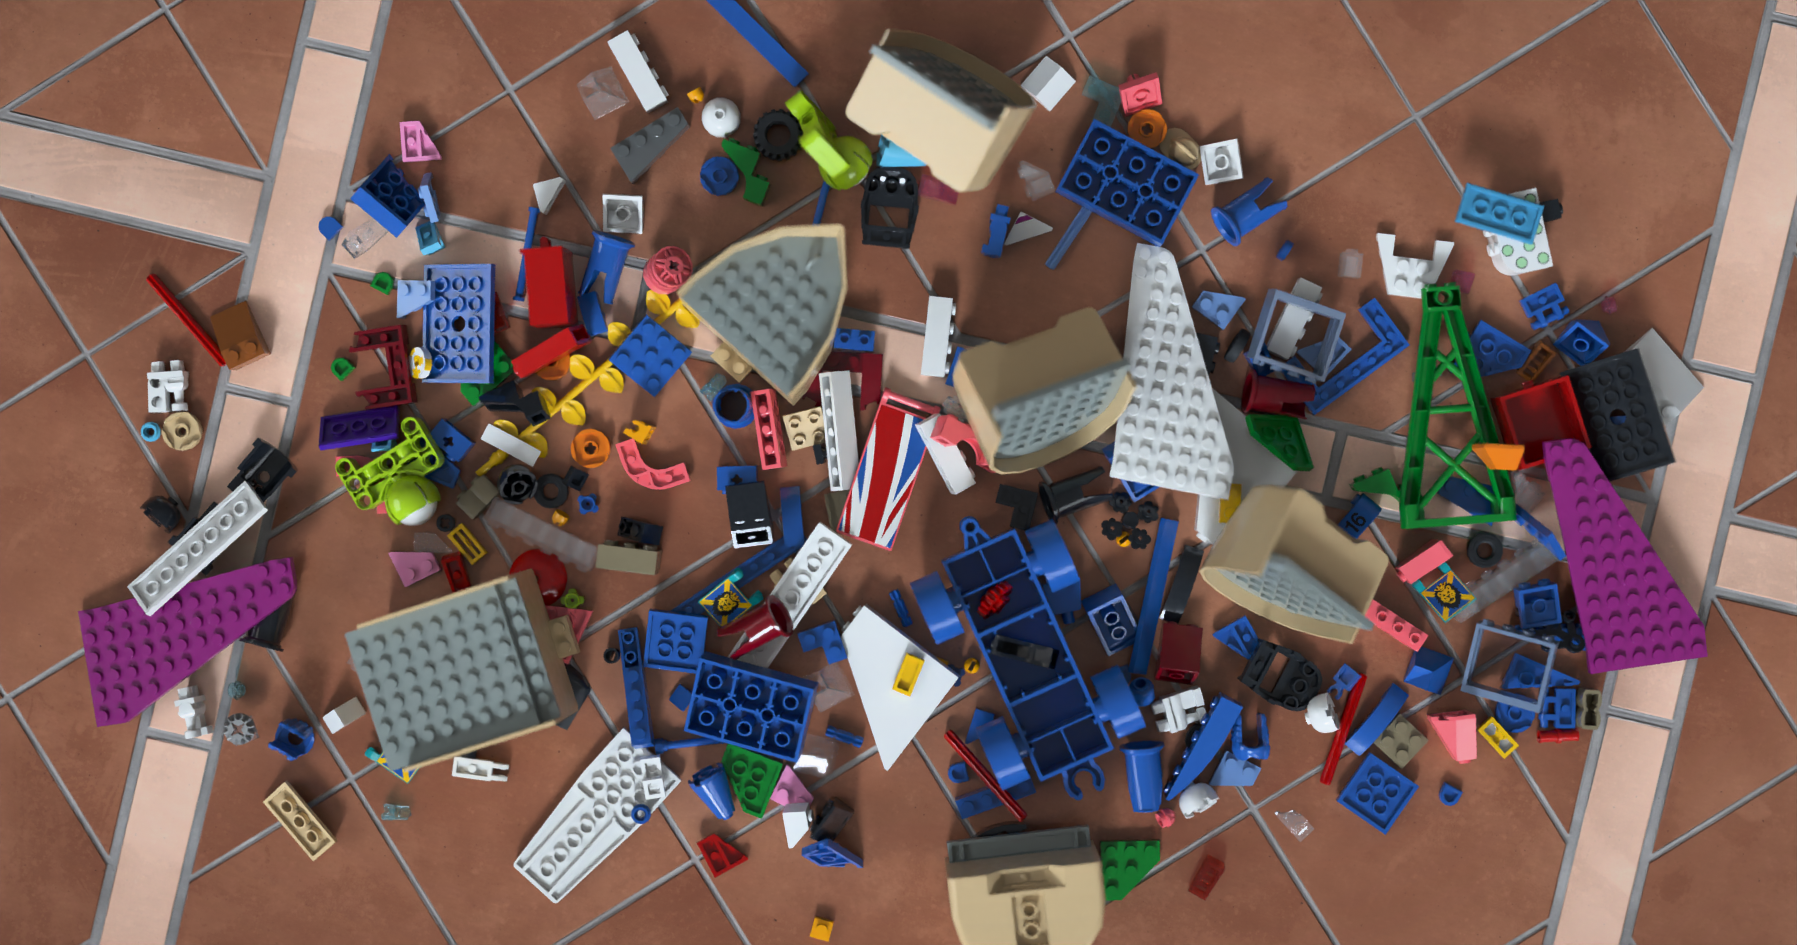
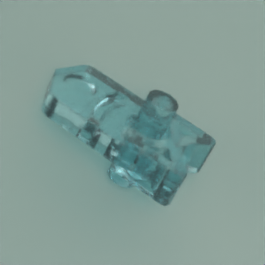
(713, 386)
(395, 812)

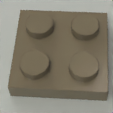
(1400, 741)

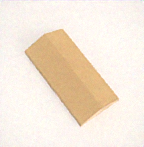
(300, 820)

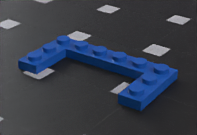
(1391, 344)

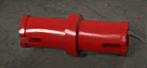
(1558, 735)

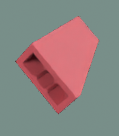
(1423, 561)

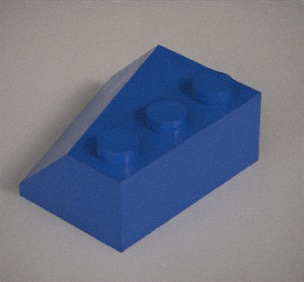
(389, 197)

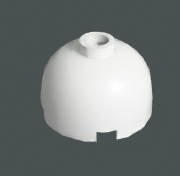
(721, 117)
(1322, 714)
(1197, 798)

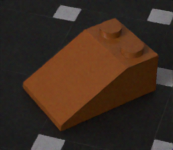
(239, 336)

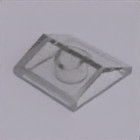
(818, 757)

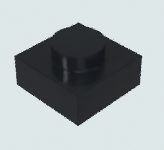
(820, 453)
(575, 478)

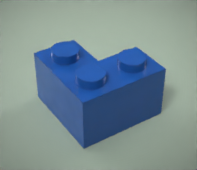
(828, 637)

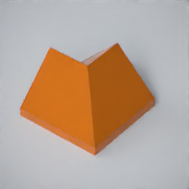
(1499, 456)

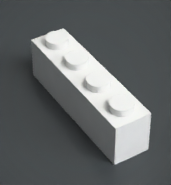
(638, 72)
(1292, 321)
(937, 335)
(948, 459)

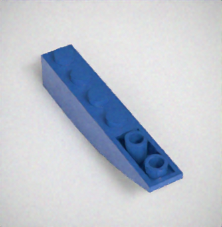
(636, 689)
(1205, 743)

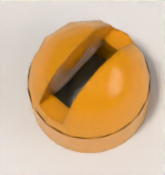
(696, 95)
(560, 517)
(1126, 543)
(967, 664)

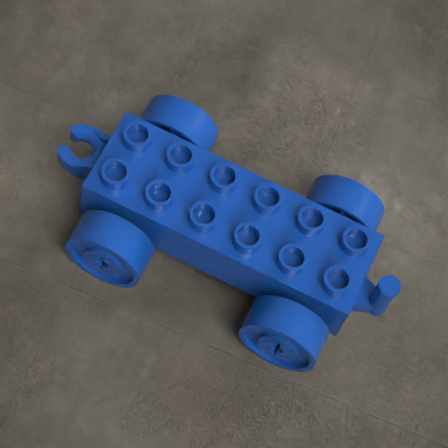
(1049, 707)

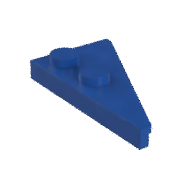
(1528, 673)

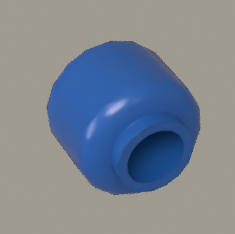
(1142, 691)

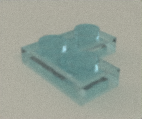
(1106, 95)

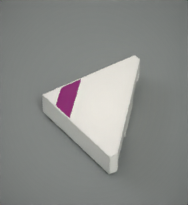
(1026, 228)

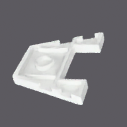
(1409, 275)

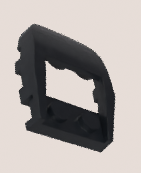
(889, 189)
(1296, 683)

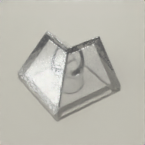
(602, 92)
(832, 686)

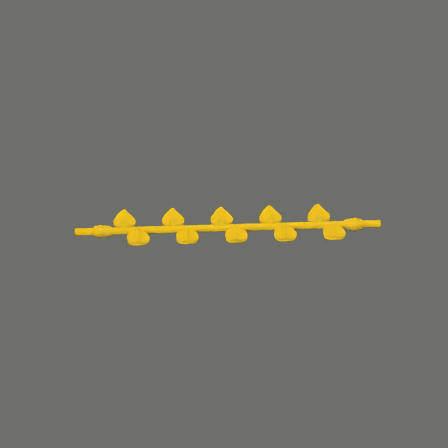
(583, 368)

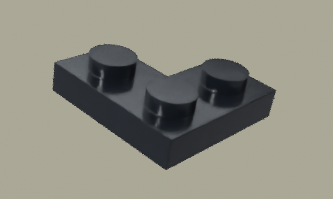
(1023, 503)

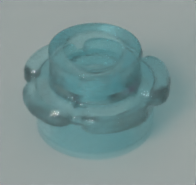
(236, 690)

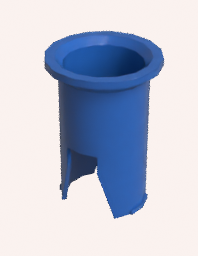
(1243, 213)
(607, 256)
(746, 419)
(1144, 774)

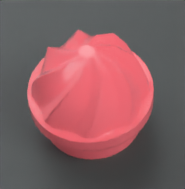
(1165, 817)

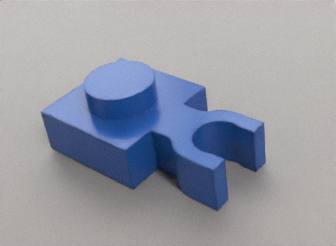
(1345, 678)

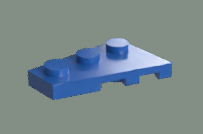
(1465, 496)
(1542, 533)

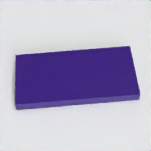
(359, 427)

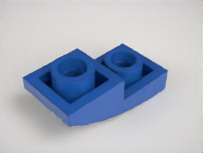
(592, 313)

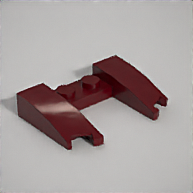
(395, 342)
(866, 363)

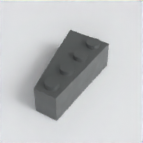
(647, 145)

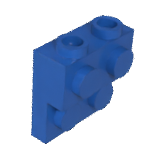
(1537, 603)

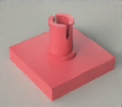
(1140, 93)

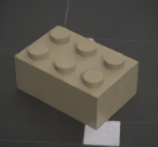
(628, 557)

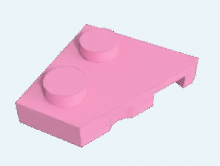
(417, 143)
(414, 565)
(790, 789)

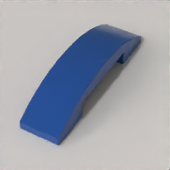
(1377, 720)

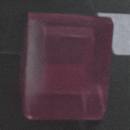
(1463, 279)

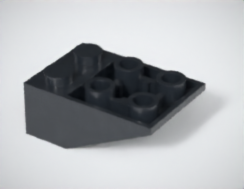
(749, 514)
(832, 820)

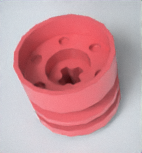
(659, 275)

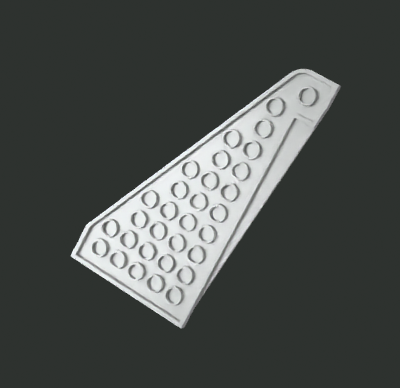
(1172, 422)

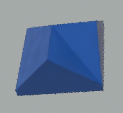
(1582, 341)
(1428, 670)

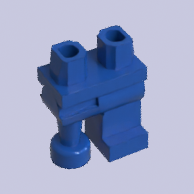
(997, 231)

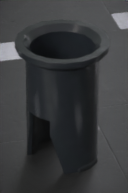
(1067, 496)
(270, 630)

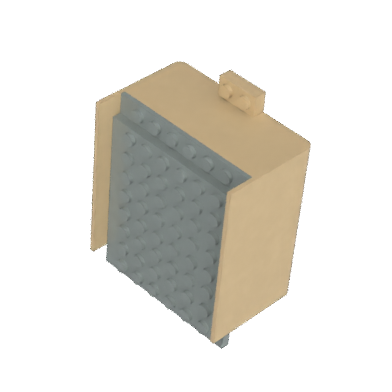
(464, 671)

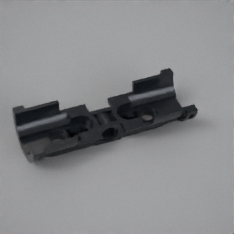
(262, 458)

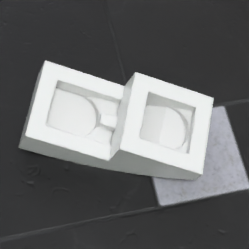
(653, 776)

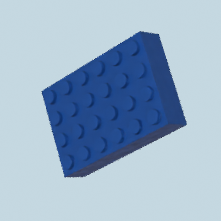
(1127, 183)
(751, 706)

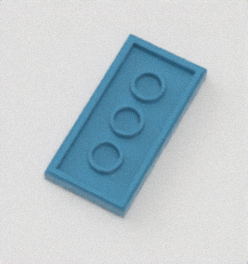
(1499, 213)

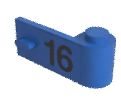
(1360, 516)

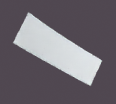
(510, 445)

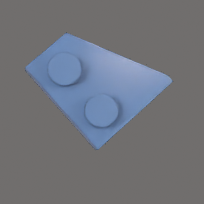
(431, 205)
(414, 295)
(1218, 307)
(1311, 353)
(1234, 772)

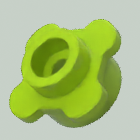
(577, 599)

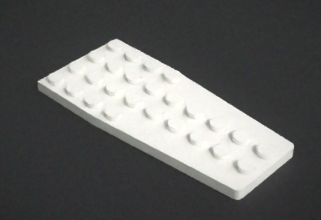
(590, 819)

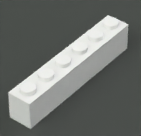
(839, 428)

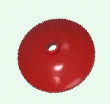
(549, 570)

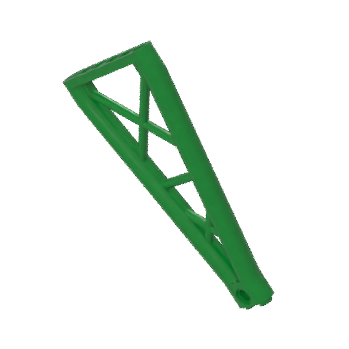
(1426, 373)

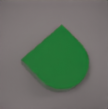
(383, 282)
(342, 368)

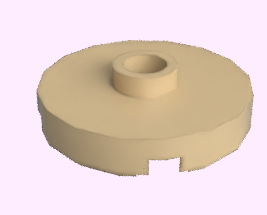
(172, 431)

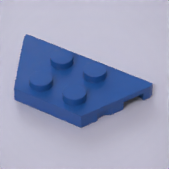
(830, 854)

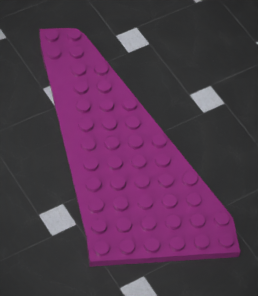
(1621, 588)
(143, 657)

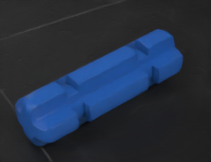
(900, 608)
(844, 736)

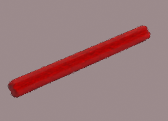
(186, 318)
(1341, 734)
(985, 775)

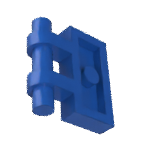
(1542, 300)
(1564, 708)

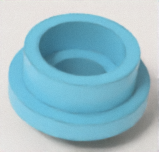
(145, 431)

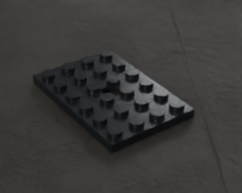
(1624, 385)

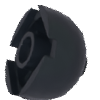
(516, 484)
(162, 512)

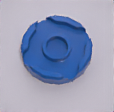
(719, 176)
(1513, 718)

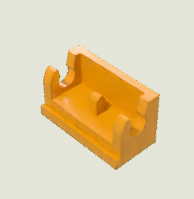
(643, 432)

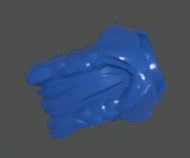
(282, 742)
(1244, 752)

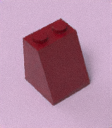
(1179, 653)

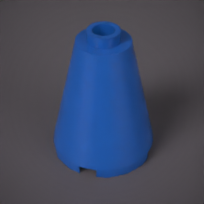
(714, 790)

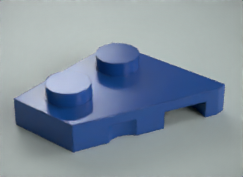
(1238, 636)

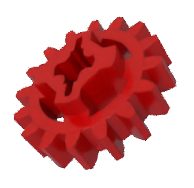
(994, 599)

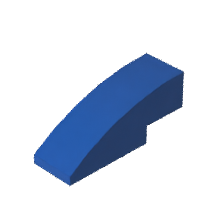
(792, 516)

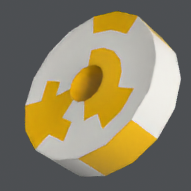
(420, 362)

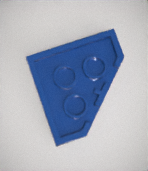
(1495, 350)

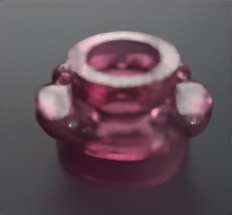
(1608, 305)

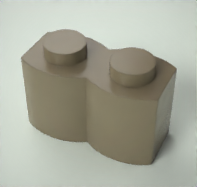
(478, 497)
(1587, 712)

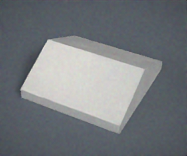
(1048, 83)
(1221, 162)
(623, 213)

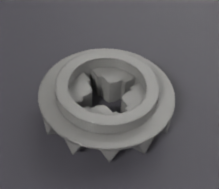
(248, 729)

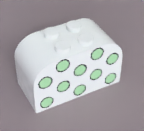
(1516, 257)

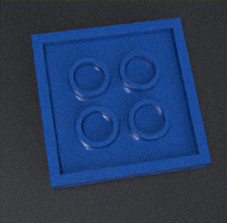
(650, 355)
(675, 640)
(1377, 793)

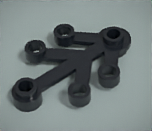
(1555, 630)

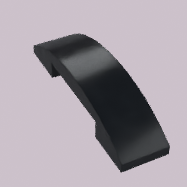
(1182, 584)
(1009, 826)

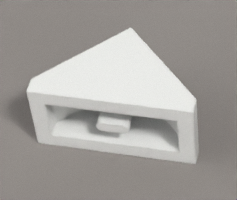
(547, 192)
(344, 715)

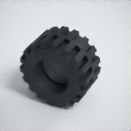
(774, 118)

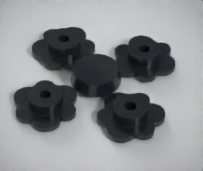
(1130, 520)

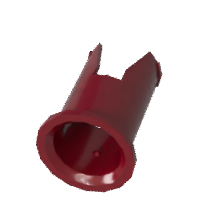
(1275, 395)
(760, 625)

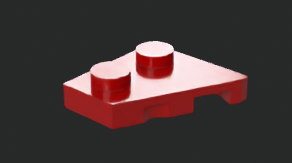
(719, 854)

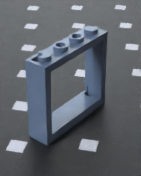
(1328, 346)
(1501, 695)

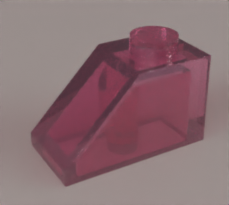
(937, 190)

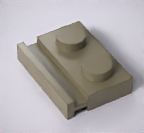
(835, 504)

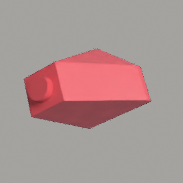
(1457, 733)

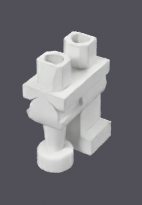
(162, 383)
(1174, 708)
(193, 709)

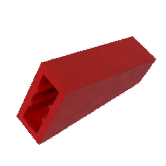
(551, 350)

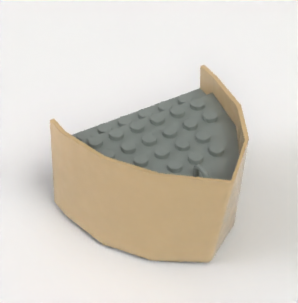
(774, 304)

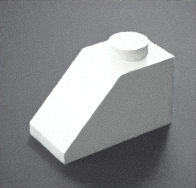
(797, 821)

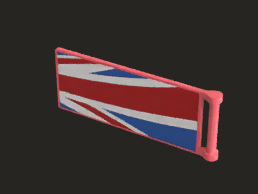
(885, 473)

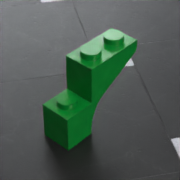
(747, 161)
(1378, 482)

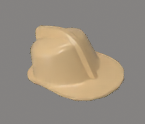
(1181, 148)

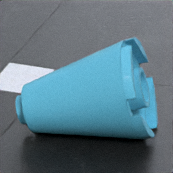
(894, 156)

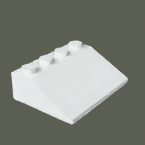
(1669, 377)

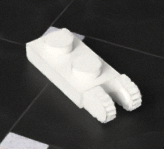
(478, 769)

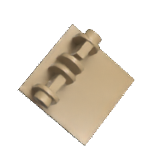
(805, 428)

